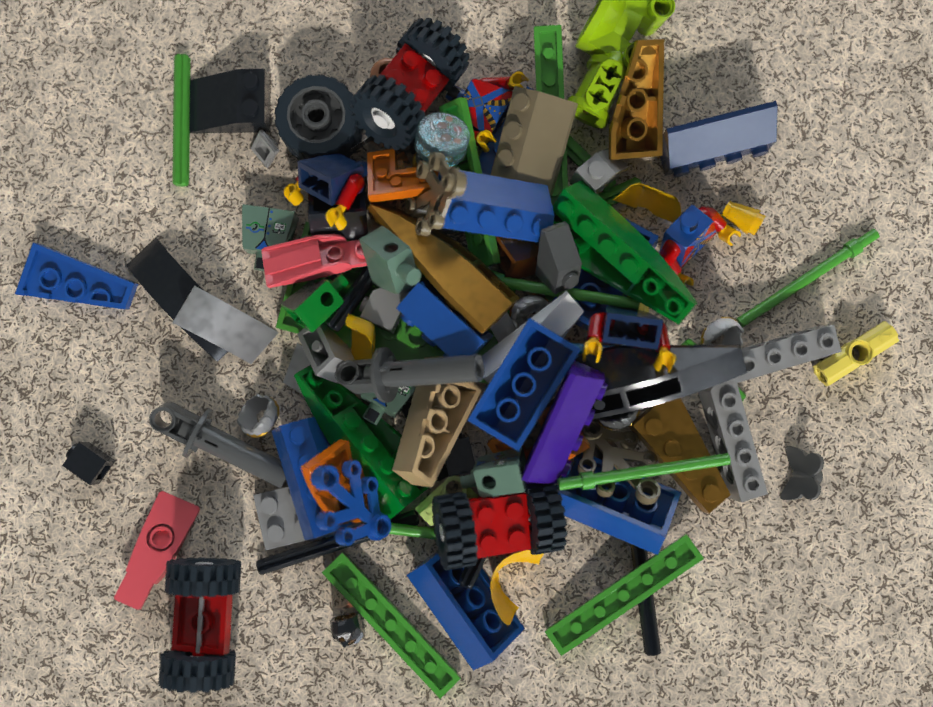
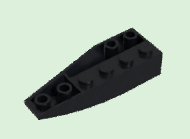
(637, 384)

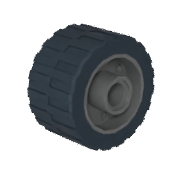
(316, 118)

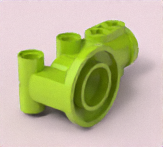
(608, 43)

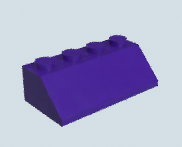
(564, 423)

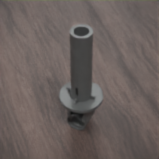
(385, 374)
(196, 433)

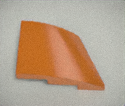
(332, 456)

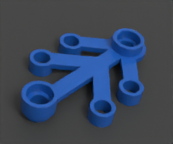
(376, 523)

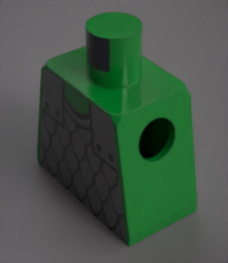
(312, 309)

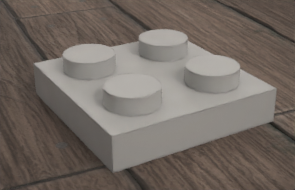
(278, 518)

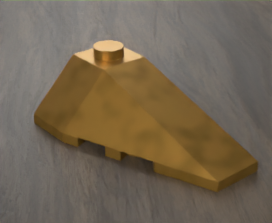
(638, 116)

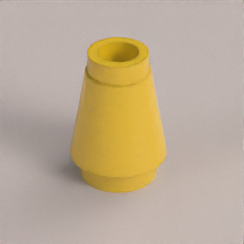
(743, 217)

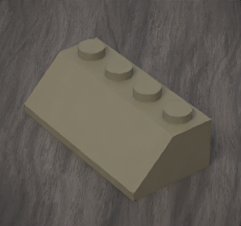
(534, 137)

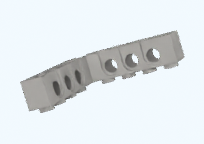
(726, 411)

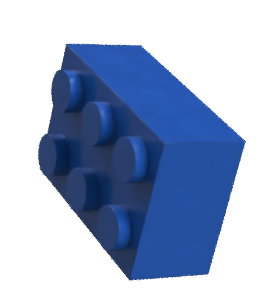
(440, 323)

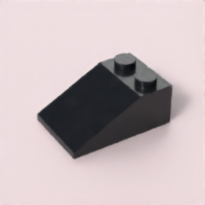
(231, 102)
(355, 217)

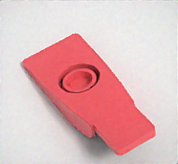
(310, 259)
(155, 547)

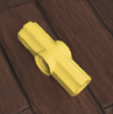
(868, 345)

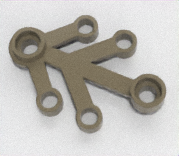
(451, 185)
(617, 458)

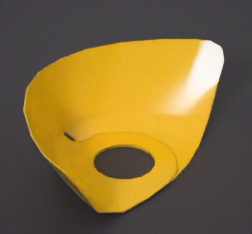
(656, 201)
(362, 337)
(503, 605)

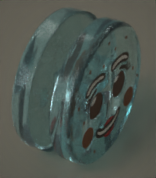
(442, 134)

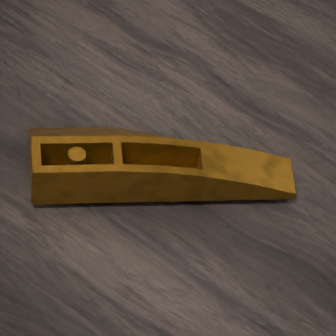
(451, 269)

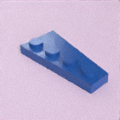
(65, 278)

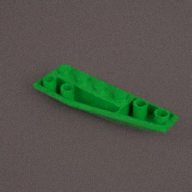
(621, 254)
(373, 446)

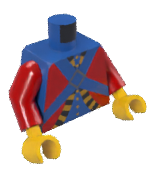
(487, 103)
(690, 234)

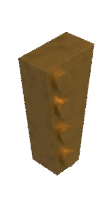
(674, 437)

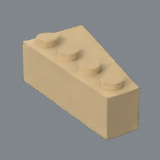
(432, 429)

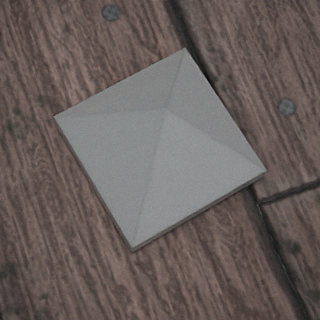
(265, 148)

